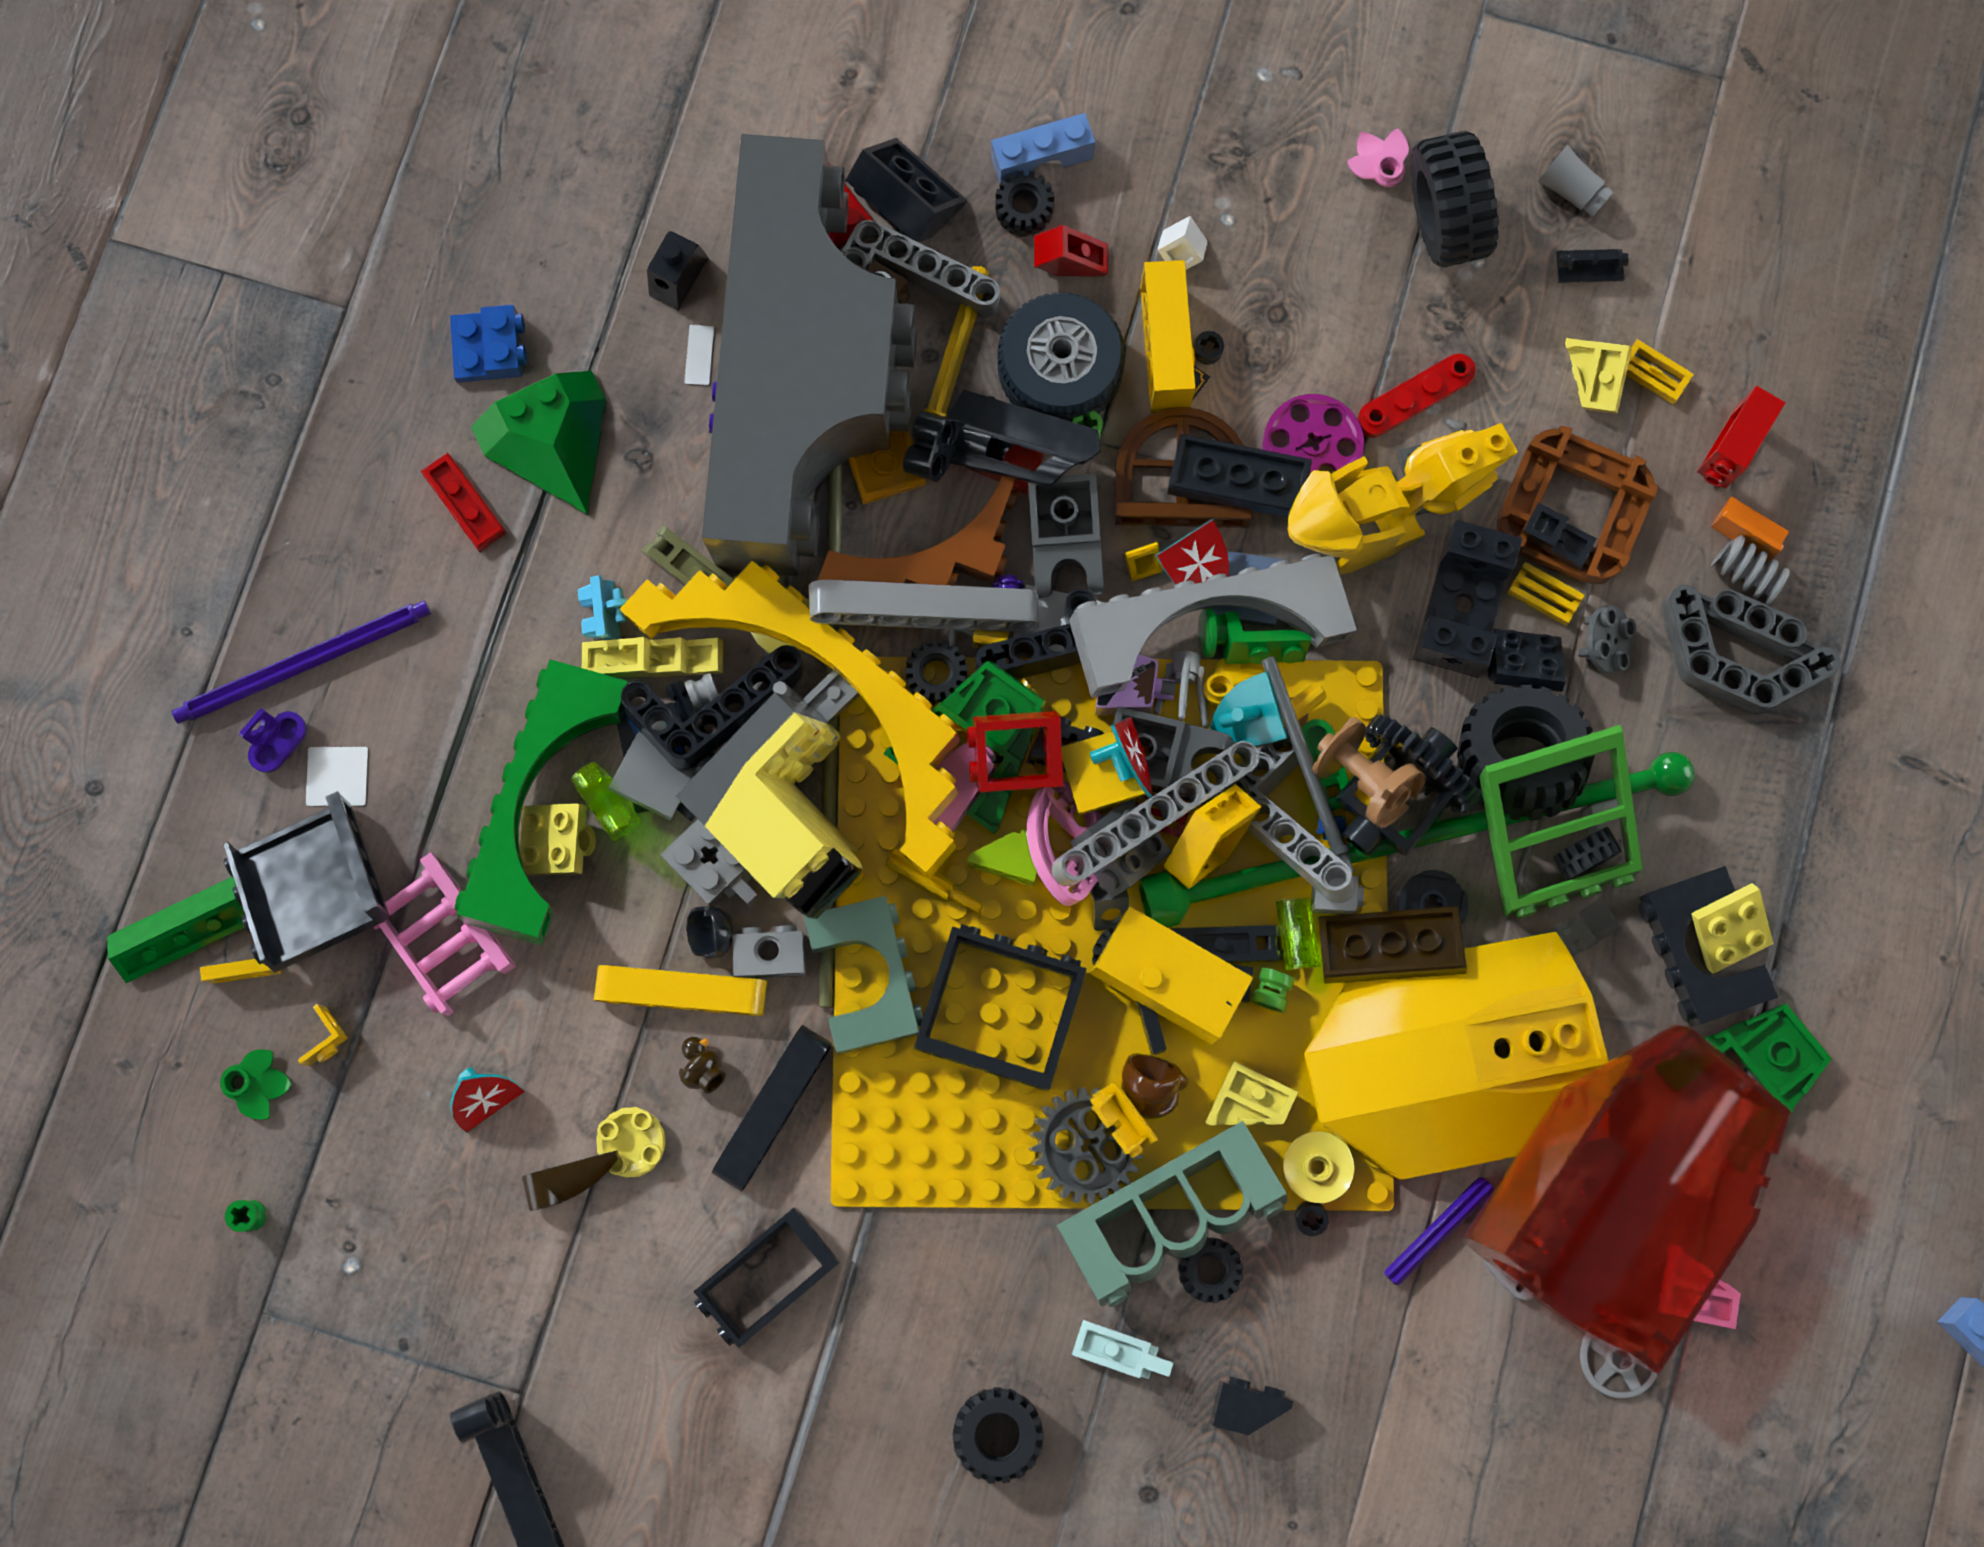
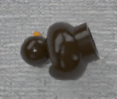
(704, 1066)

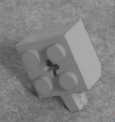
(708, 880)

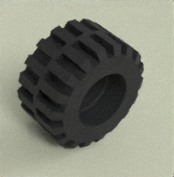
(1004, 1467)

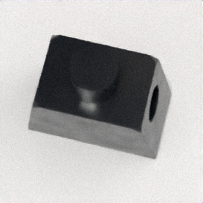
(678, 265)

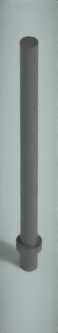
(1306, 762)

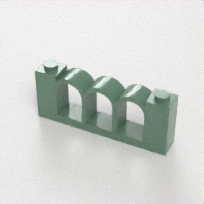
(1245, 1164)

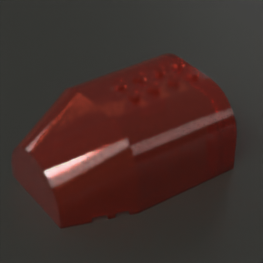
(1635, 1193)

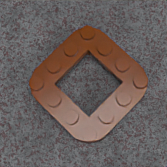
(1597, 464)

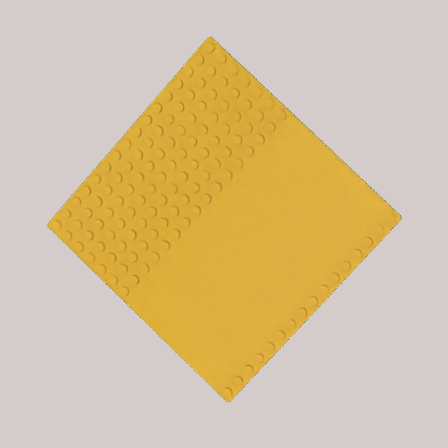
(959, 1137)

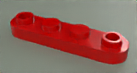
(1416, 395)

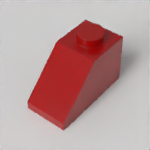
(1070, 253)

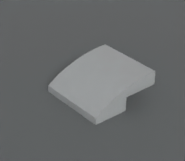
(649, 778)

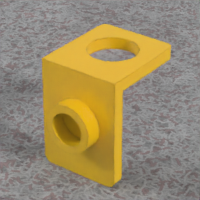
(328, 1047)

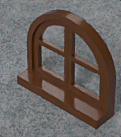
(1171, 513)

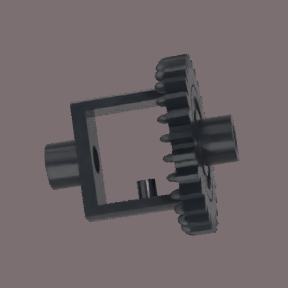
(1432, 757)

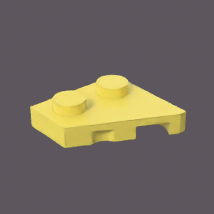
(1599, 373)
(1250, 1099)

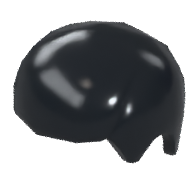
(709, 932)

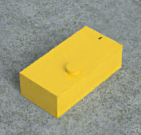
(1167, 335)
(1171, 975)

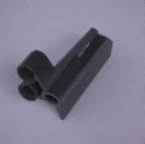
(984, 429)

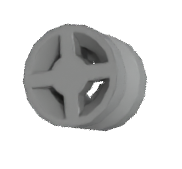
(701, 691)

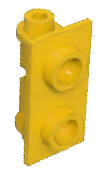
(1117, 1110)

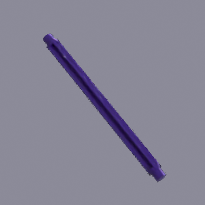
(301, 662)

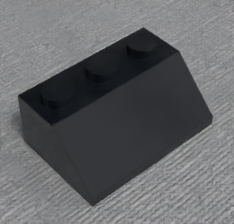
(904, 189)

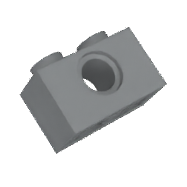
(788, 963)

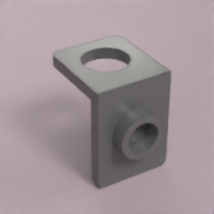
(1103, 902)

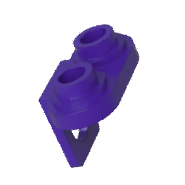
(273, 739)

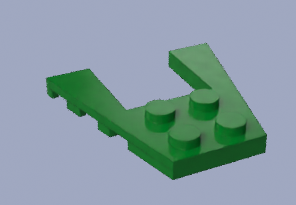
(986, 694)
(1776, 1052)

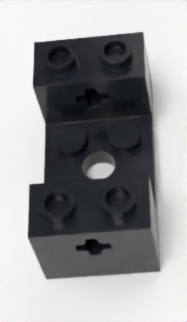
(1474, 566)

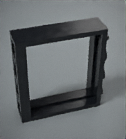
(1003, 947)

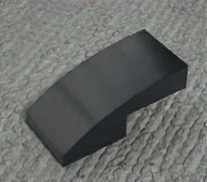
(1557, 537)

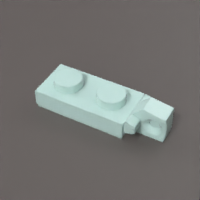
(1119, 1351)

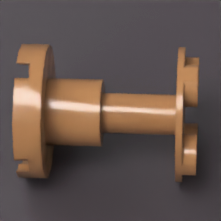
(1385, 787)

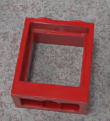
(1741, 437)
(1052, 750)

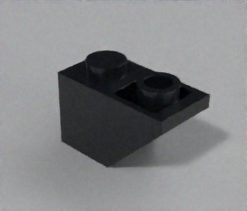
(1247, 1409)

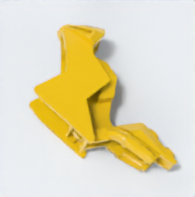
(1439, 477)

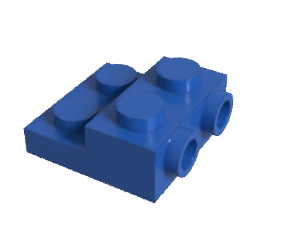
(488, 344)

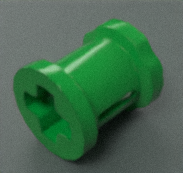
(235, 1218)

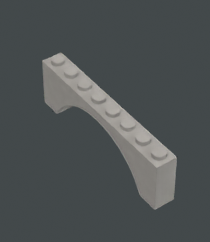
(1299, 593)

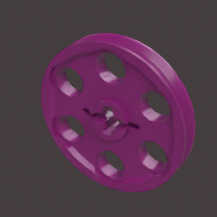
(1317, 429)

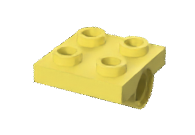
(555, 839)
(1732, 928)

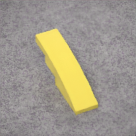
(653, 657)

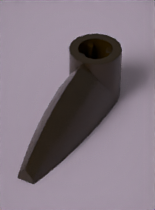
(565, 1181)

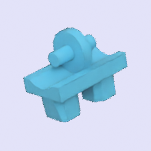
(606, 605)

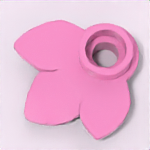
(1378, 155)

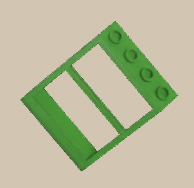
(1540, 760)

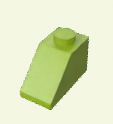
(1006, 858)

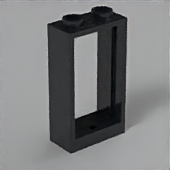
(710, 1306)

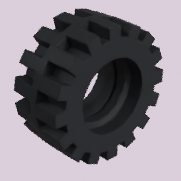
(1587, 853)

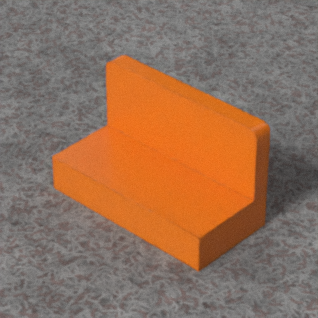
(1740, 519)

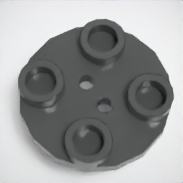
(1609, 639)

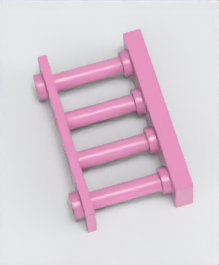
(493, 958)

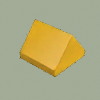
(1143, 562)

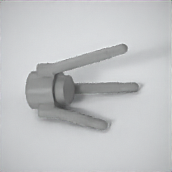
(1185, 670)

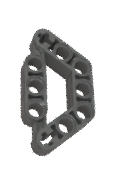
(1704, 610)

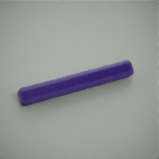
(1438, 1231)

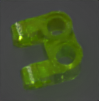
(610, 809)

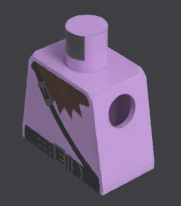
(1139, 691)

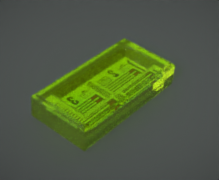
(1297, 934)

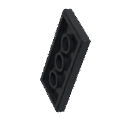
(1237, 475)

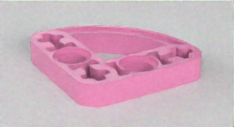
(1039, 844)

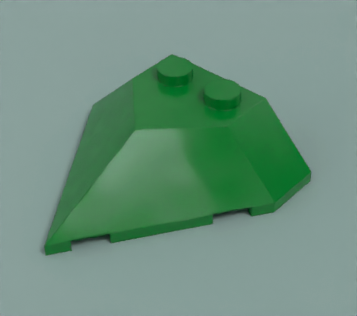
(548, 434)

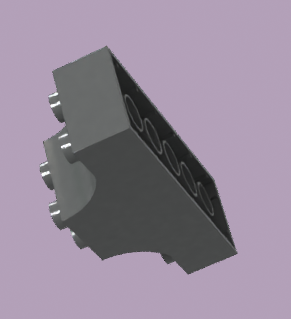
(800, 358)

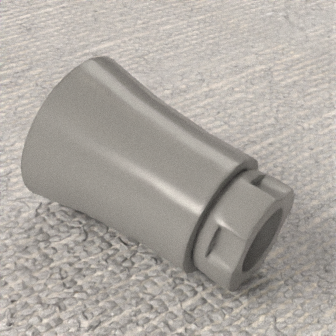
(1576, 182)

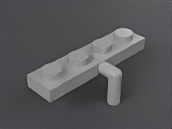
(828, 697)

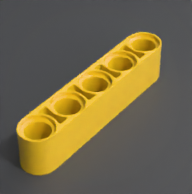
(680, 990)

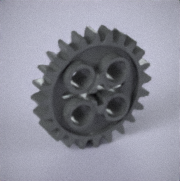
(1060, 1164)

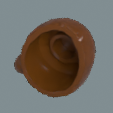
(1152, 1084)

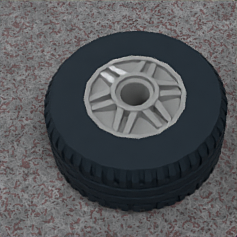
(1061, 356)

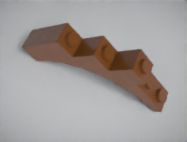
(968, 552)

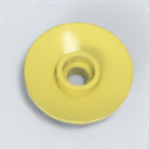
(1336, 1161)

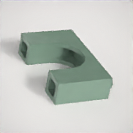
(893, 1015)

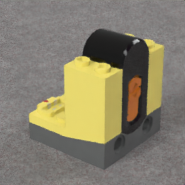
(764, 819)

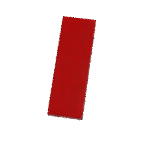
(463, 502)

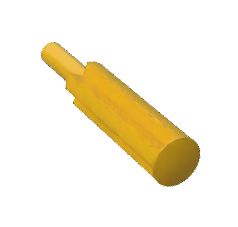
(937, 883)

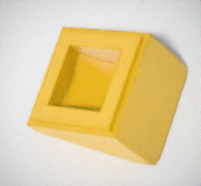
(982, 637)

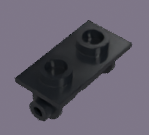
(1591, 265)

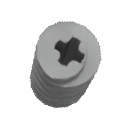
(1752, 569)

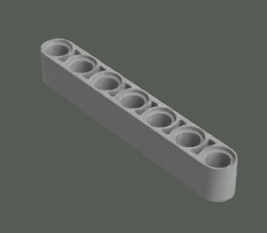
(923, 606)
(1145, 824)

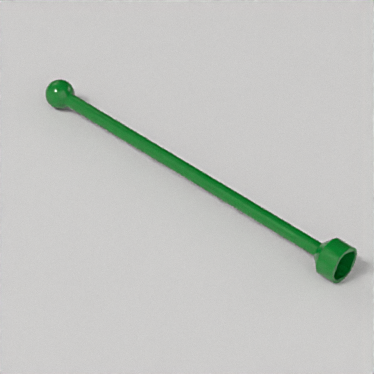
(1169, 900)

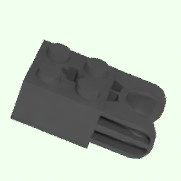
(1068, 540)
(1173, 746)

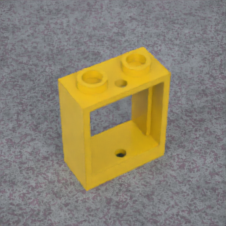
(1212, 836)

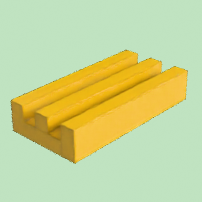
(1663, 362)
(1551, 582)
(234, 971)

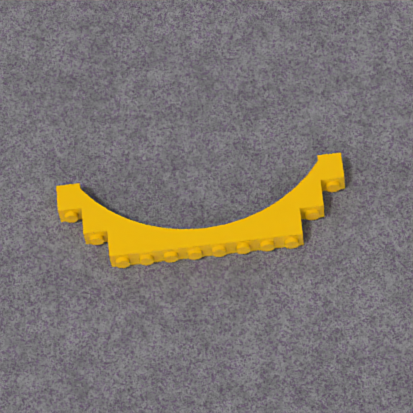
(765, 607)

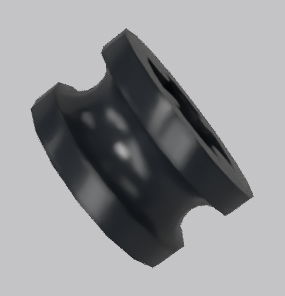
(1214, 355)
(1304, 1226)

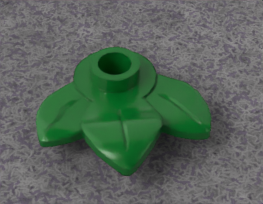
(259, 1086)

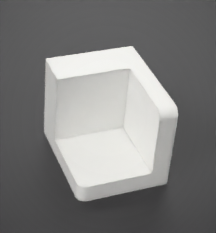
(1183, 242)

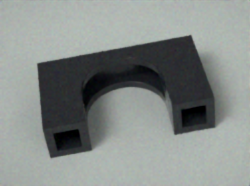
(1700, 995)

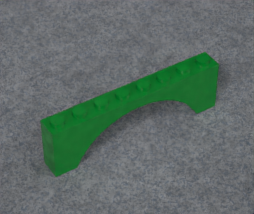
(565, 707)

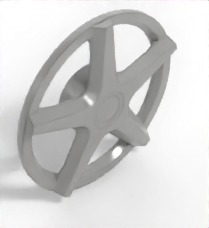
(1613, 1364)

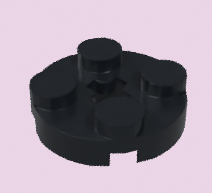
(1435, 884)

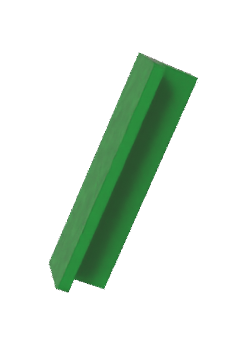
(175, 931)

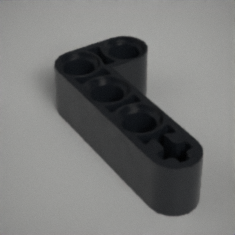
(1038, 645)

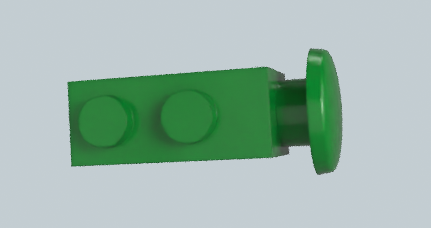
(1248, 646)

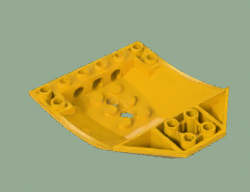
(1414, 1066)

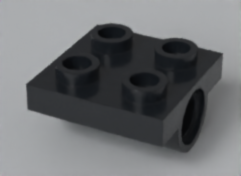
(1527, 660)

